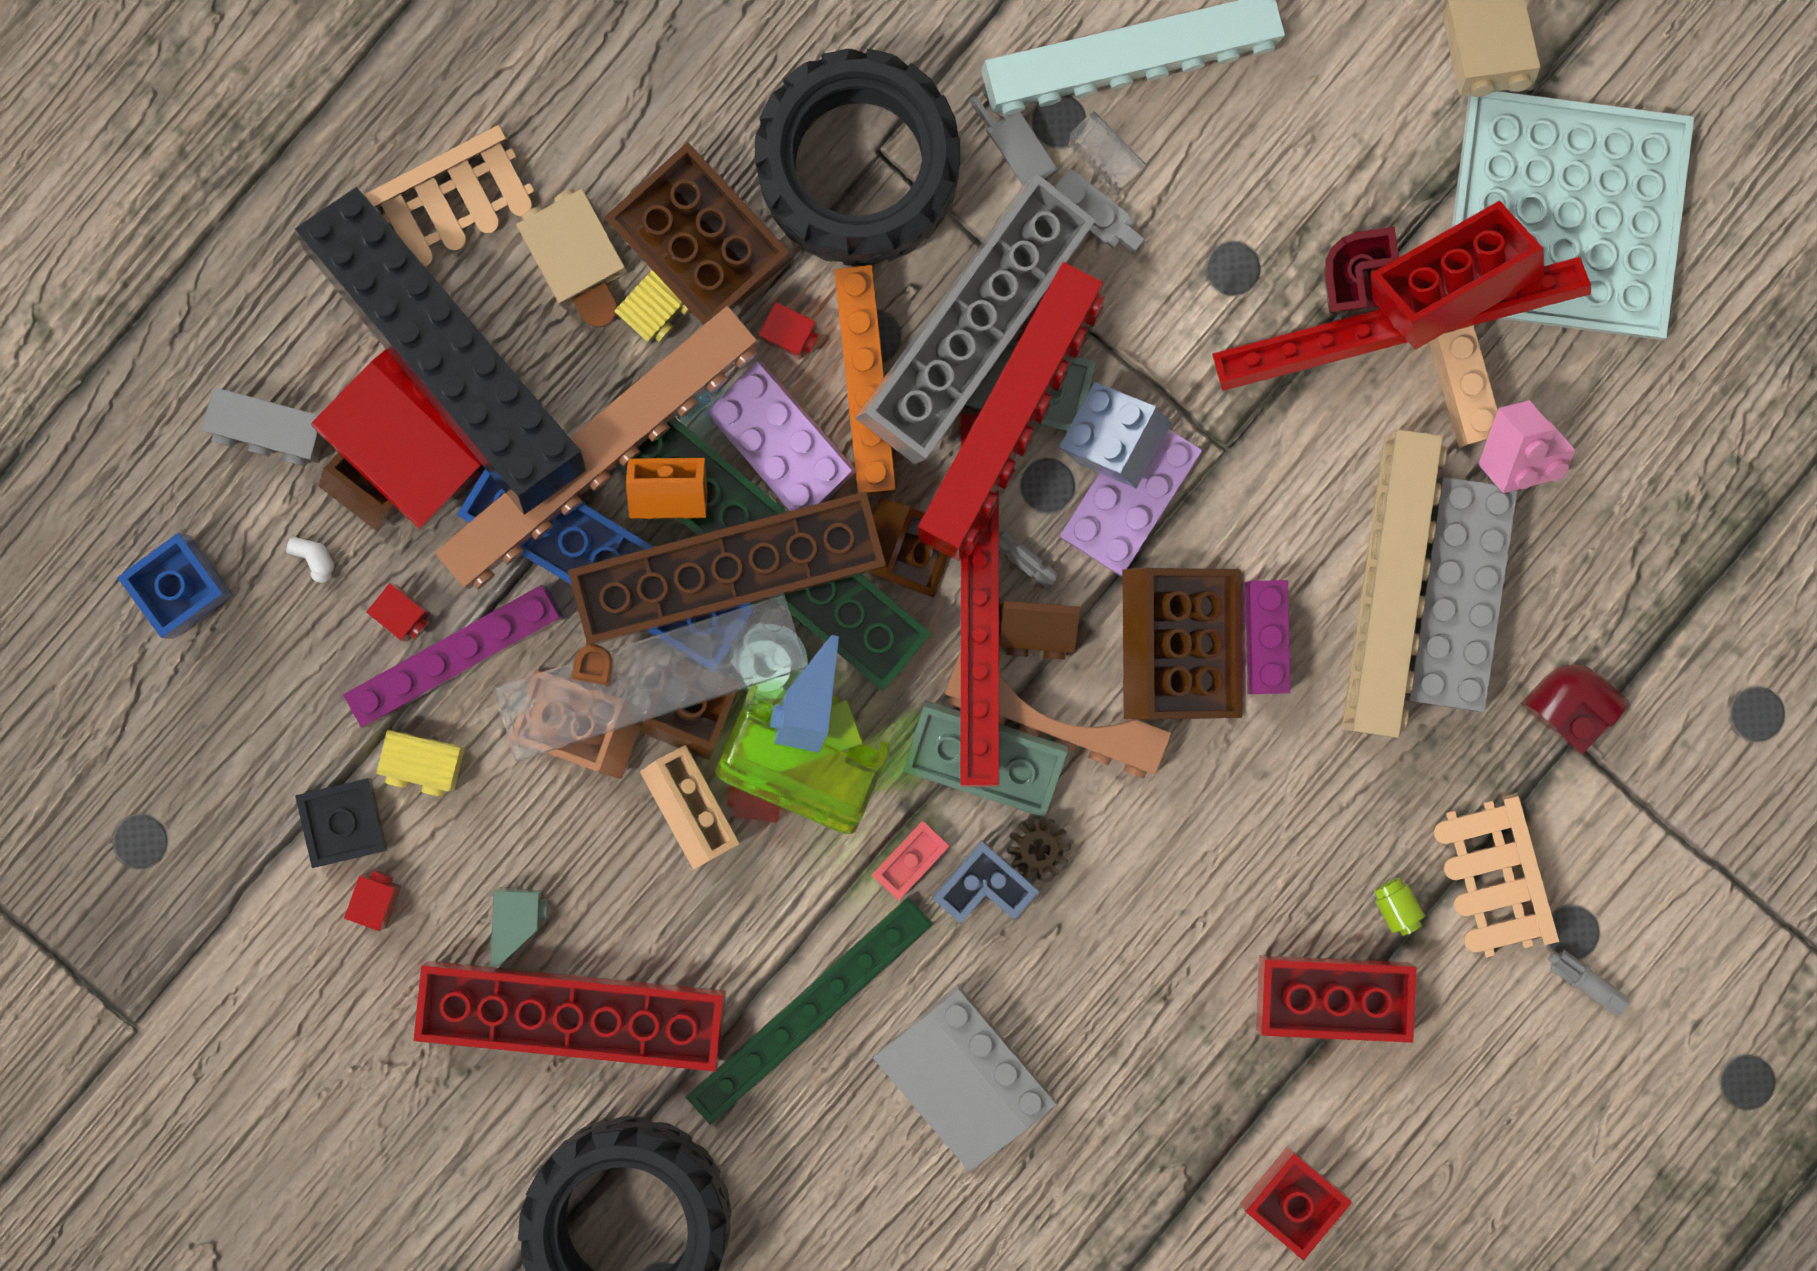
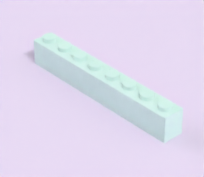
(1131, 53)

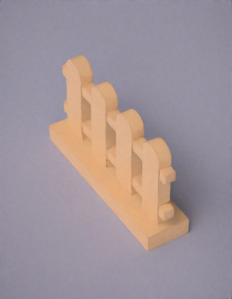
(466, 181)
(1500, 895)

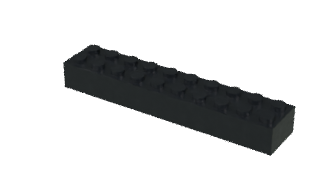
(441, 350)

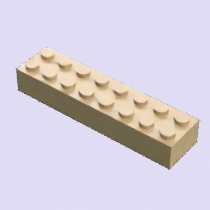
(1393, 583)

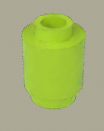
(1399, 906)

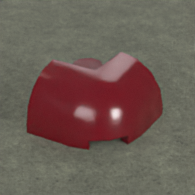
(1350, 266)
(1576, 704)

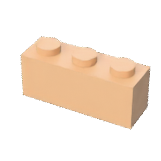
(1465, 385)
(689, 807)

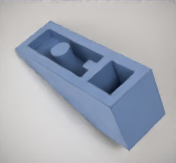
(806, 707)

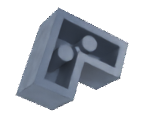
(982, 875)

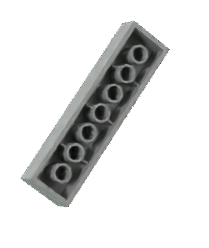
(975, 319)

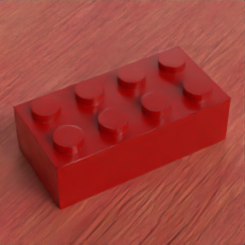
(1457, 274)
(1336, 999)

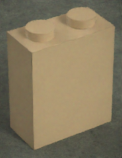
(1491, 46)
(571, 246)

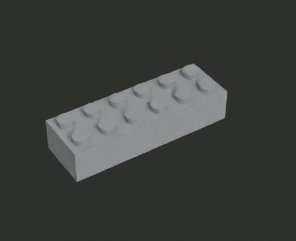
(1462, 595)

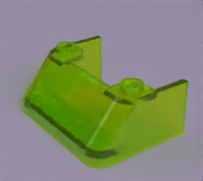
(820, 786)

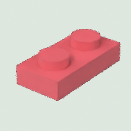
(910, 860)

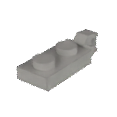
(1111, 222)

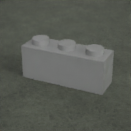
(262, 426)

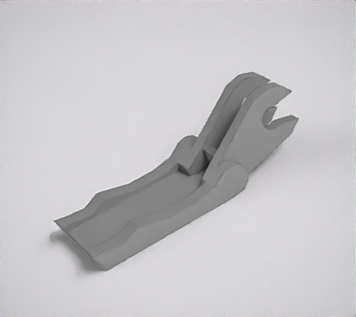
(1016, 143)

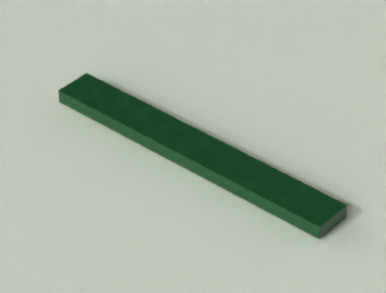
(809, 1010)

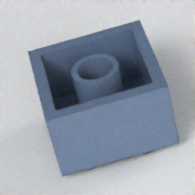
(1115, 434)

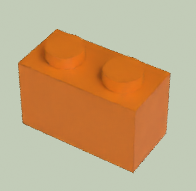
(666, 488)

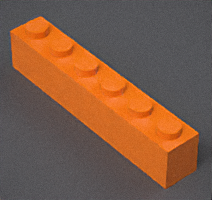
(863, 375)

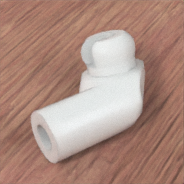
(316, 557)

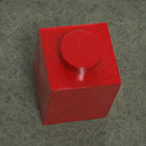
(789, 331)
(399, 613)
(373, 900)

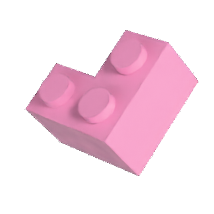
(1524, 449)

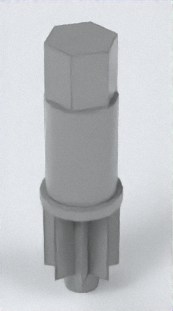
(1587, 981)

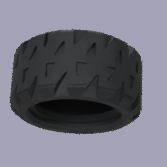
(847, 79)
(628, 1144)

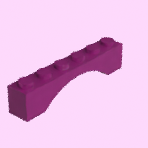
(453, 655)

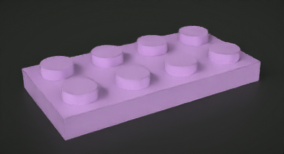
(780, 439)
(1117, 517)

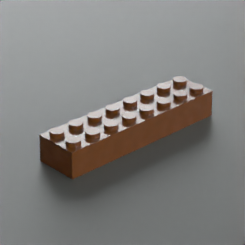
(726, 568)

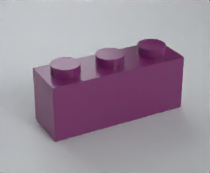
(1267, 637)

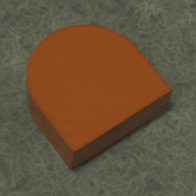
(597, 306)
(593, 665)

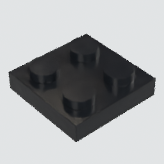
(341, 822)

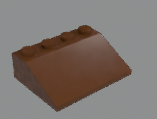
(698, 235)
(1182, 643)

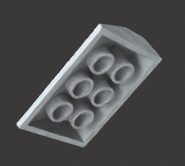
(964, 1079)

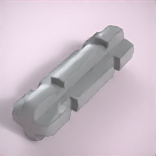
(1026, 560)

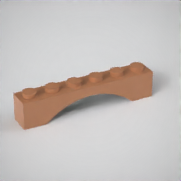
(1129, 742)

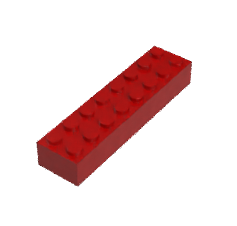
(1010, 412)
(569, 1015)

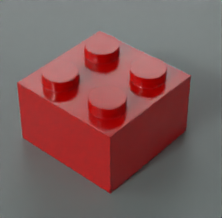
(1295, 1203)

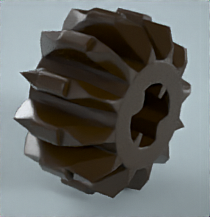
(1030, 857)

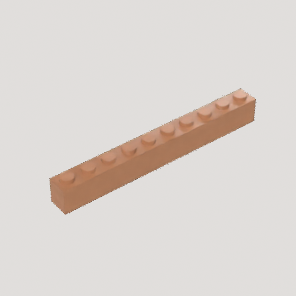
(604, 443)

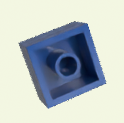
(175, 586)

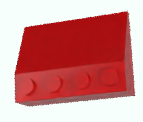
(398, 441)

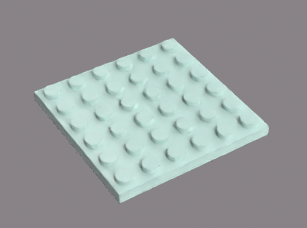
(1585, 187)

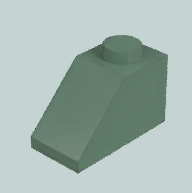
(515, 920)

